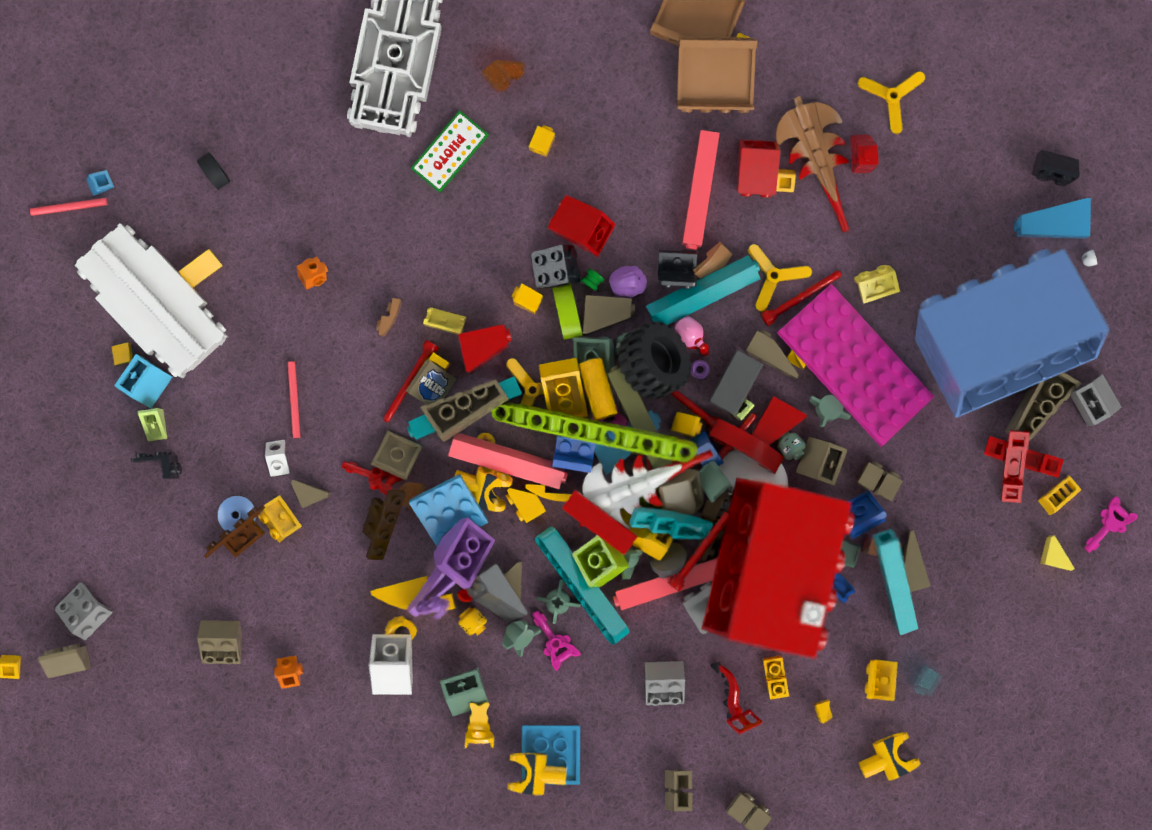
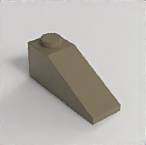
(767, 351)
(913, 564)

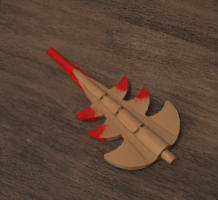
(807, 125)

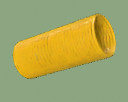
(599, 390)

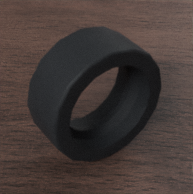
(213, 171)

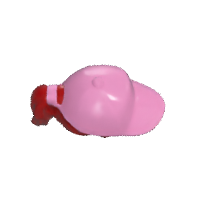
(691, 334)

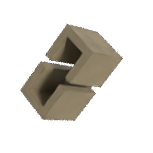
(888, 484)
(675, 798)
(740, 808)

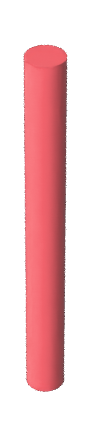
(68, 206)
(293, 399)

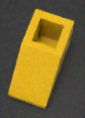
(527, 298)
(686, 424)
(527, 504)

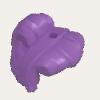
(628, 282)

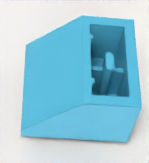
(143, 381)

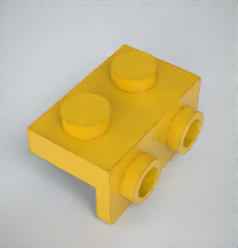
(881, 680)

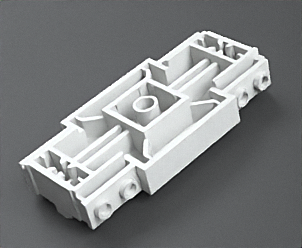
(394, 64)
(151, 300)

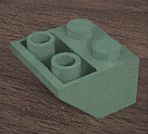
(462, 690)

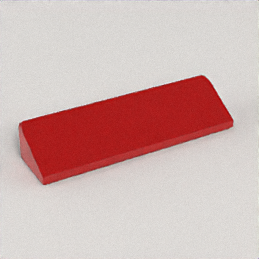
(599, 522)

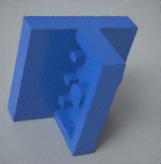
(573, 454)
(866, 513)

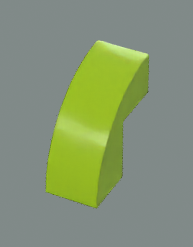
(567, 311)

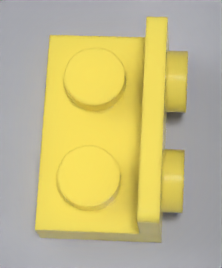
(877, 283)

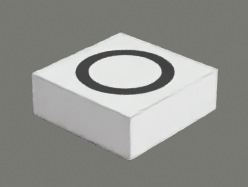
(812, 614)

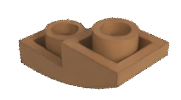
(717, 259)
(386, 322)

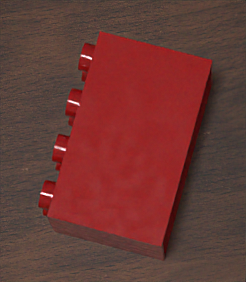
(771, 560)

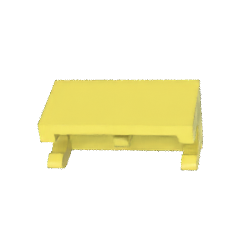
(444, 321)

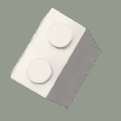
(391, 664)

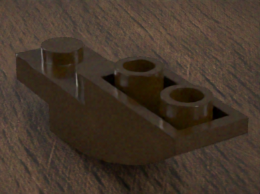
(713, 512)

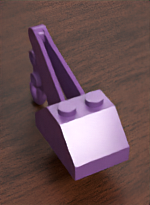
(460, 558)

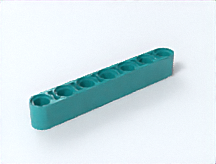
(589, 597)

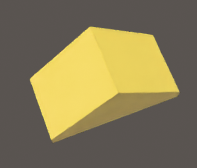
(1054, 555)

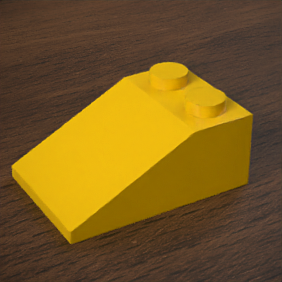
(563, 387)

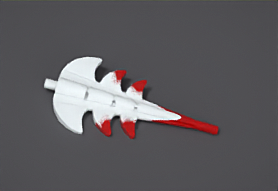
(627, 490)

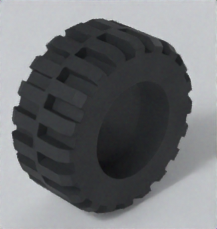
(639, 367)

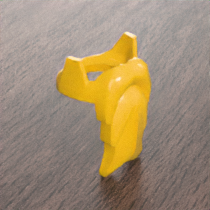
(400, 621)
(478, 729)

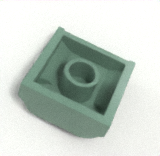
(591, 348)

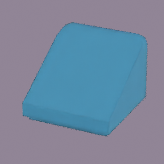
(99, 182)

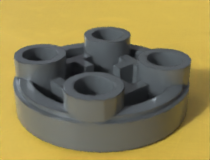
(672, 561)

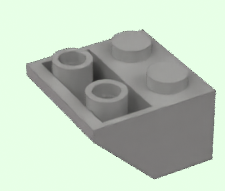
(1095, 400)
(664, 683)

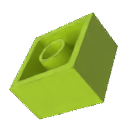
(599, 562)

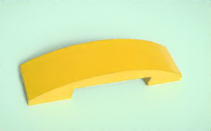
(540, 491)

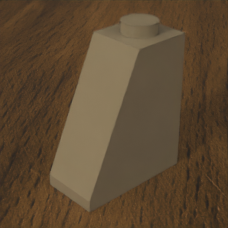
(605, 312)

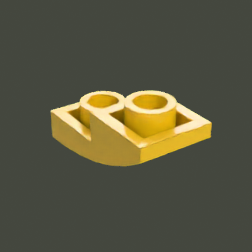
(775, 677)

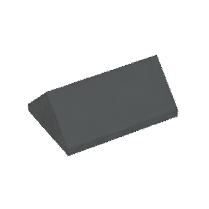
(735, 382)

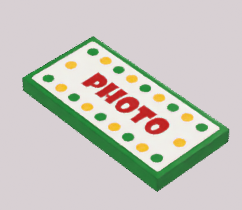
(449, 151)

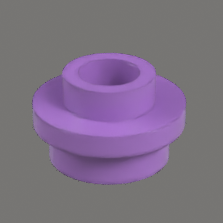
(695, 374)

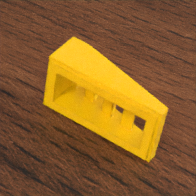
(1052, 505)

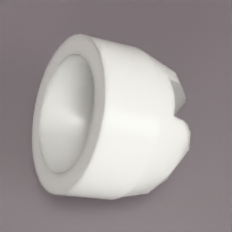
(1089, 258)

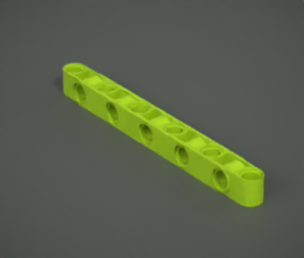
(595, 431)

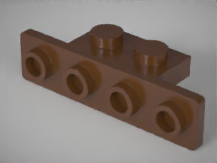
(241, 537)

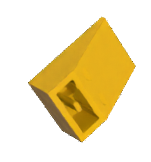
(651, 543)

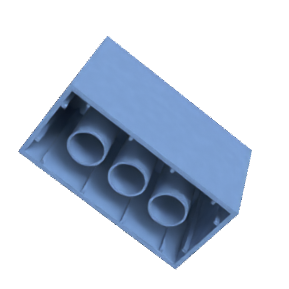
(1009, 331)

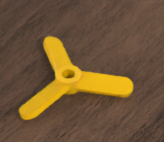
(893, 104)
(782, 275)
(525, 381)

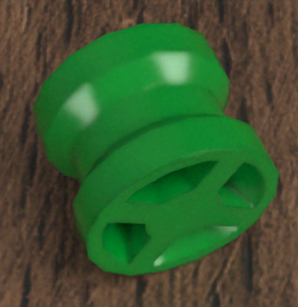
(592, 279)

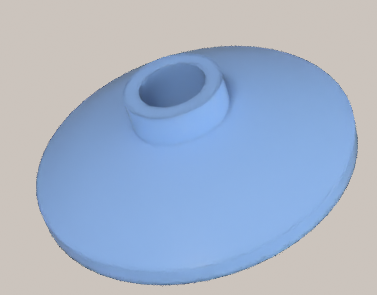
(230, 505)

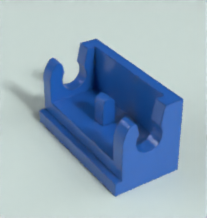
(842, 587)

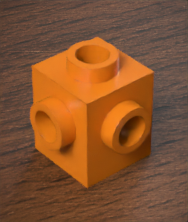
(312, 272)
(288, 671)

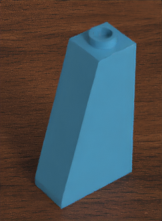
(1060, 221)
(609, 456)

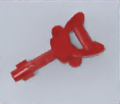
(374, 476)

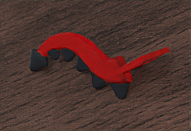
(732, 703)

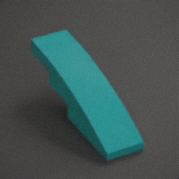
(676, 524)

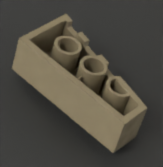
(1042, 402)
(464, 408)

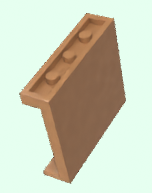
(696, 19)
(716, 74)

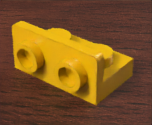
(279, 519)

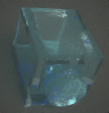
(926, 681)

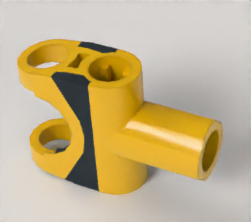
(482, 485)
(887, 758)
(537, 773)

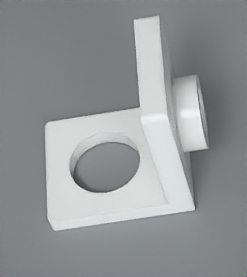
(276, 459)

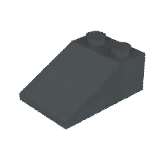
(496, 594)

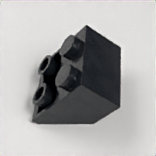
(1056, 168)

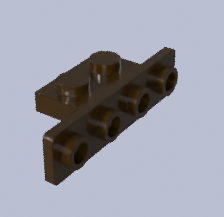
(381, 522)

